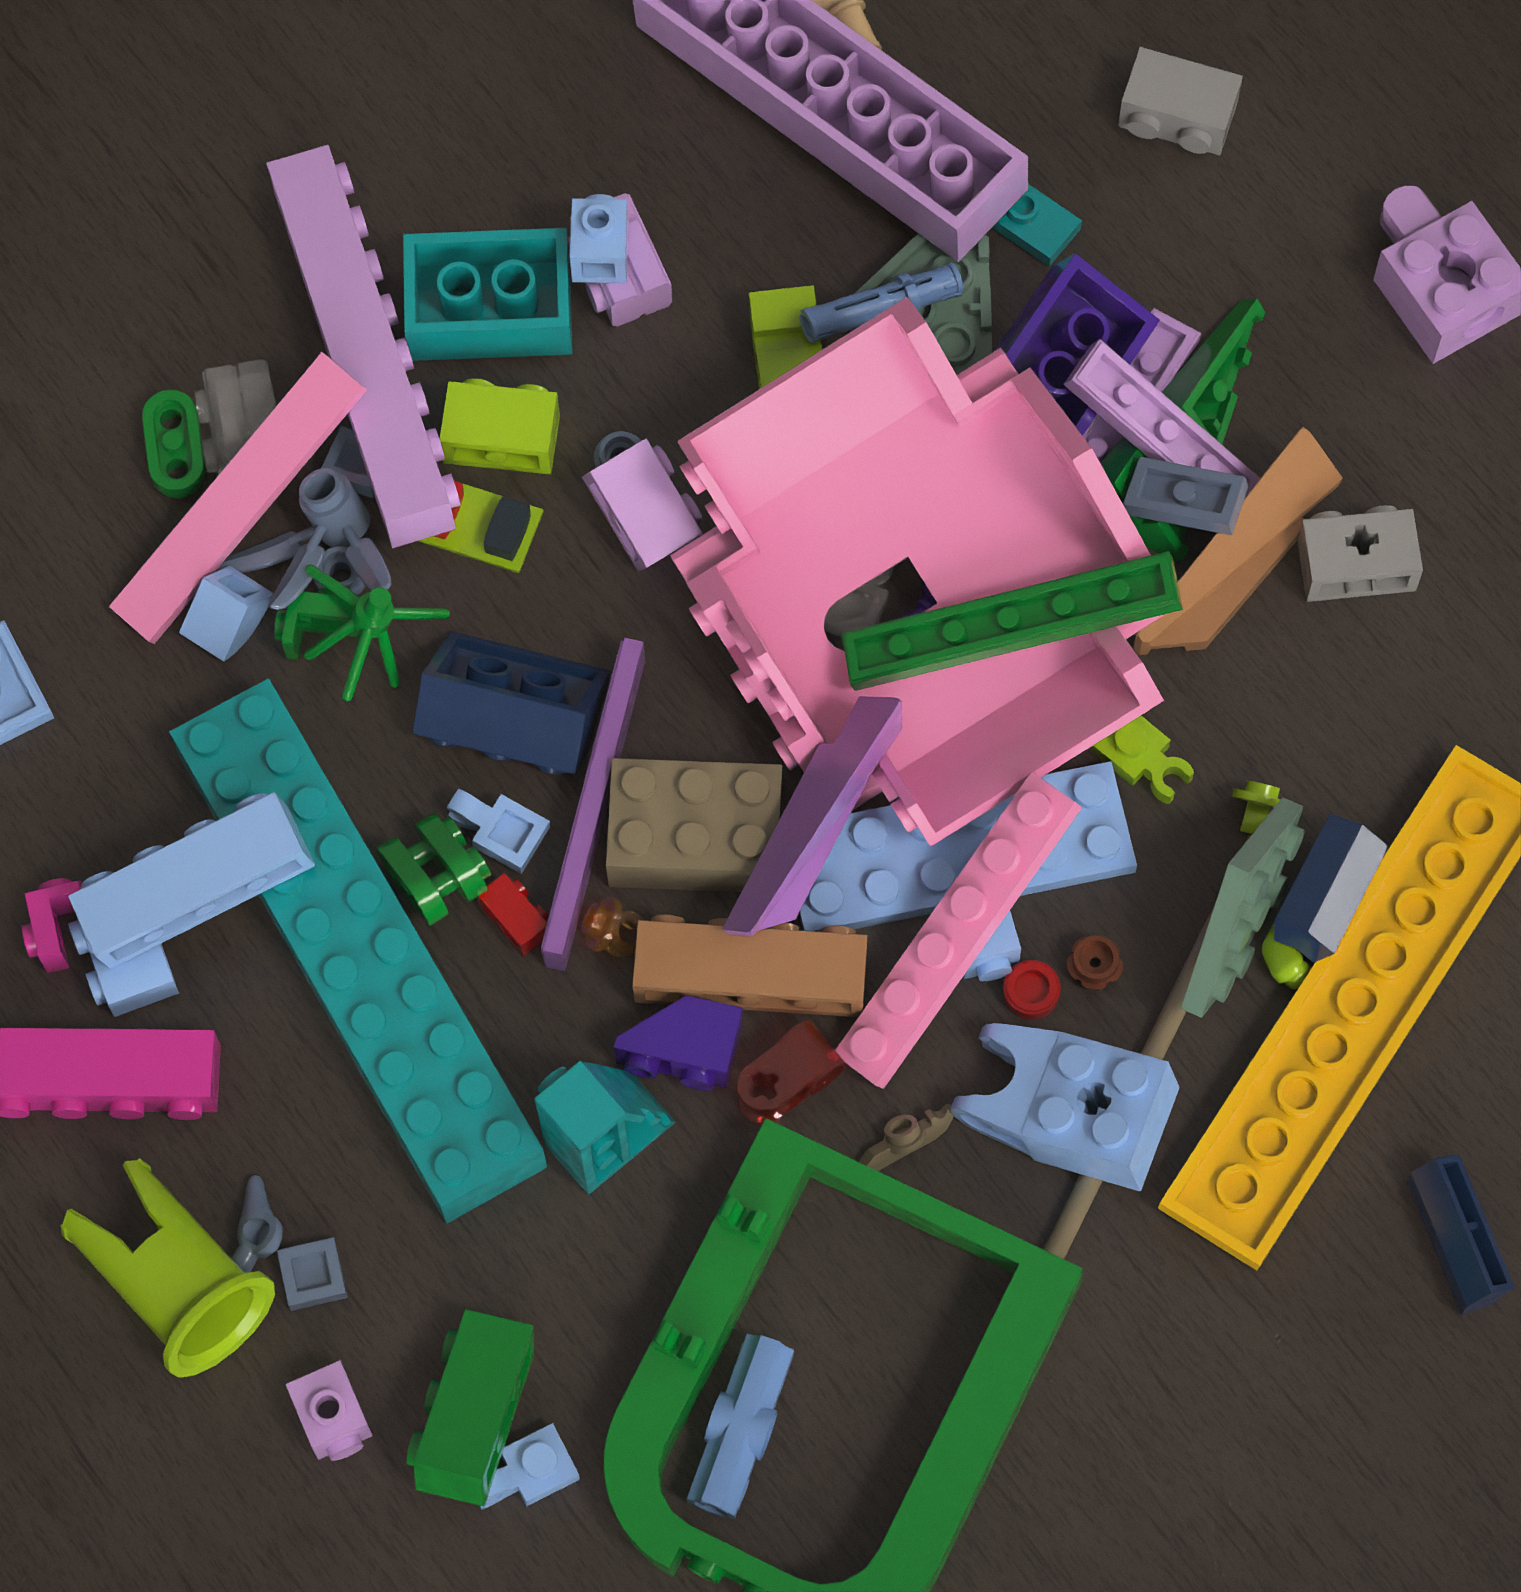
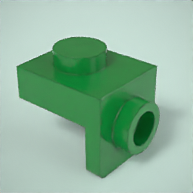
(311, 613)

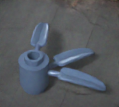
(337, 519)

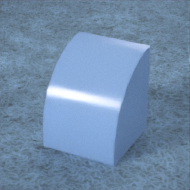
(225, 612)

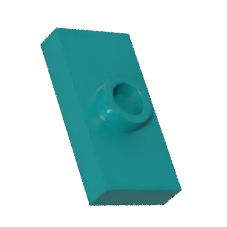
(1039, 226)

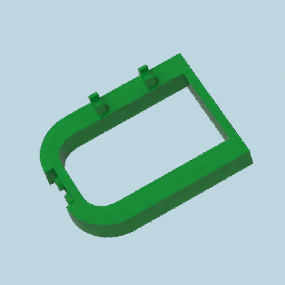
(708, 1310)

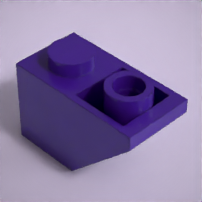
(684, 1040)

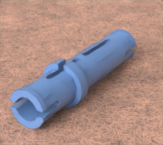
(858, 308)

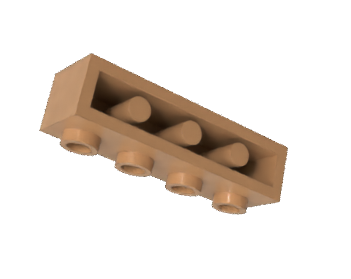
(765, 972)

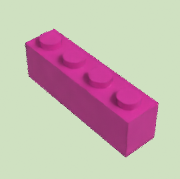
(109, 1072)

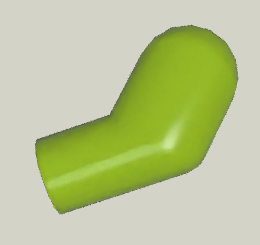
(1284, 962)

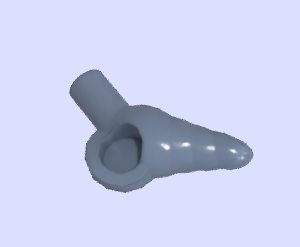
(258, 1229)

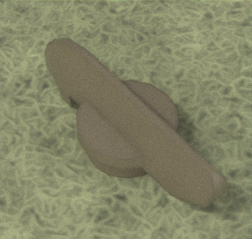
(907, 1135)

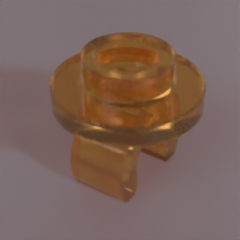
(602, 927)

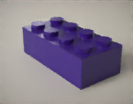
(1061, 322)

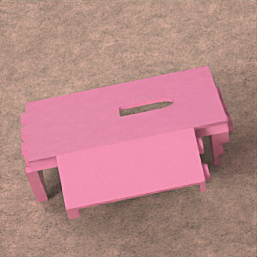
(973, 480)

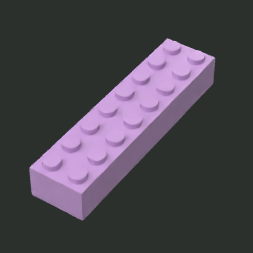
(850, 110)

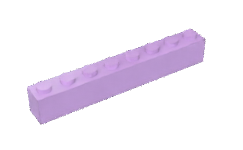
(359, 339)

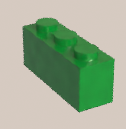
(471, 1407)

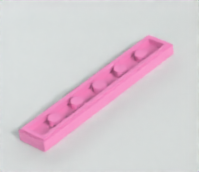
(238, 498)

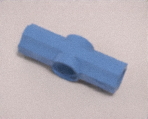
(740, 1426)

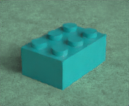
(487, 294)

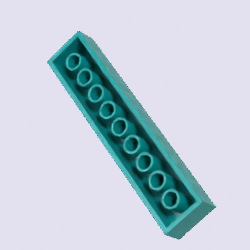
(368, 962)

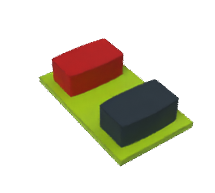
(490, 528)

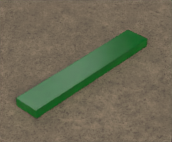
(1012, 621)

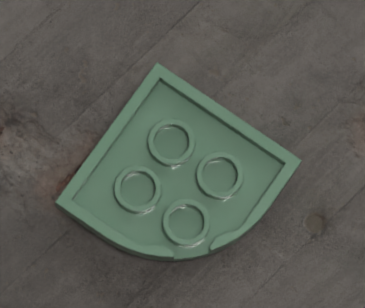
(1247, 891)

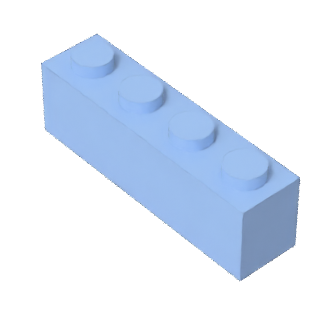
(190, 879)

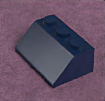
(510, 703)

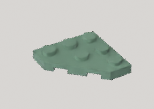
(959, 323)

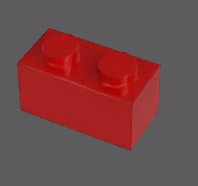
(514, 914)

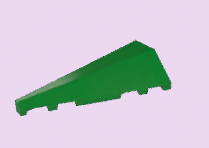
(1206, 396)

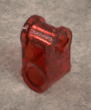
(796, 1068)

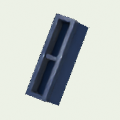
(1329, 888)
(1459, 1233)

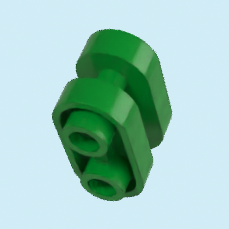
(444, 844)

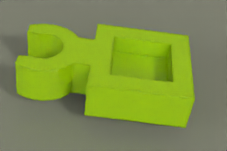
(1139, 751)

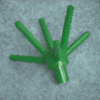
(370, 620)

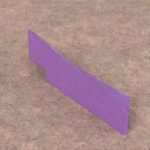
(815, 817)

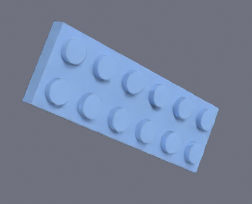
(892, 875)

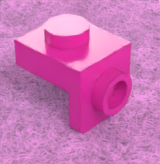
(44, 933)

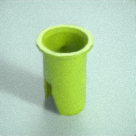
(177, 1279)

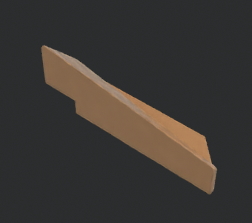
(1239, 562)

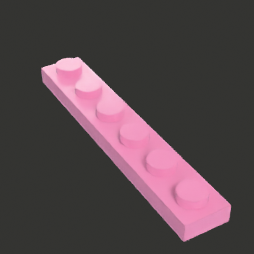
(957, 930)

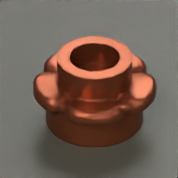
(1102, 949)

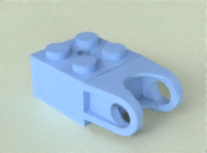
(1058, 1090)

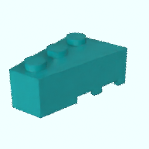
(597, 1120)

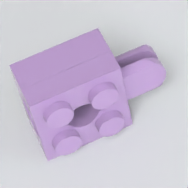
(1426, 275)

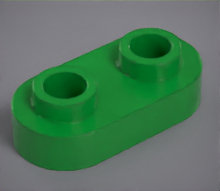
(173, 447)

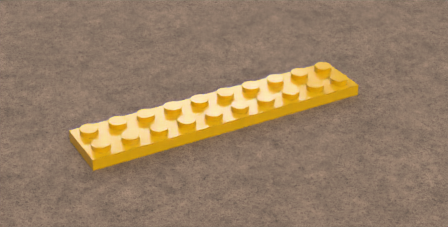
(1351, 1012)

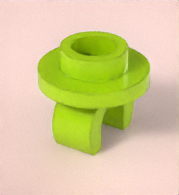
(1260, 799)

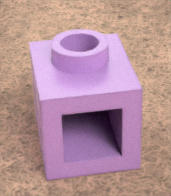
(329, 1412)

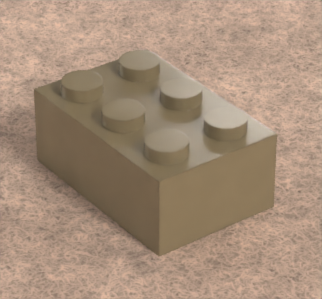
(689, 823)

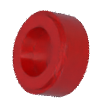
(1031, 990)

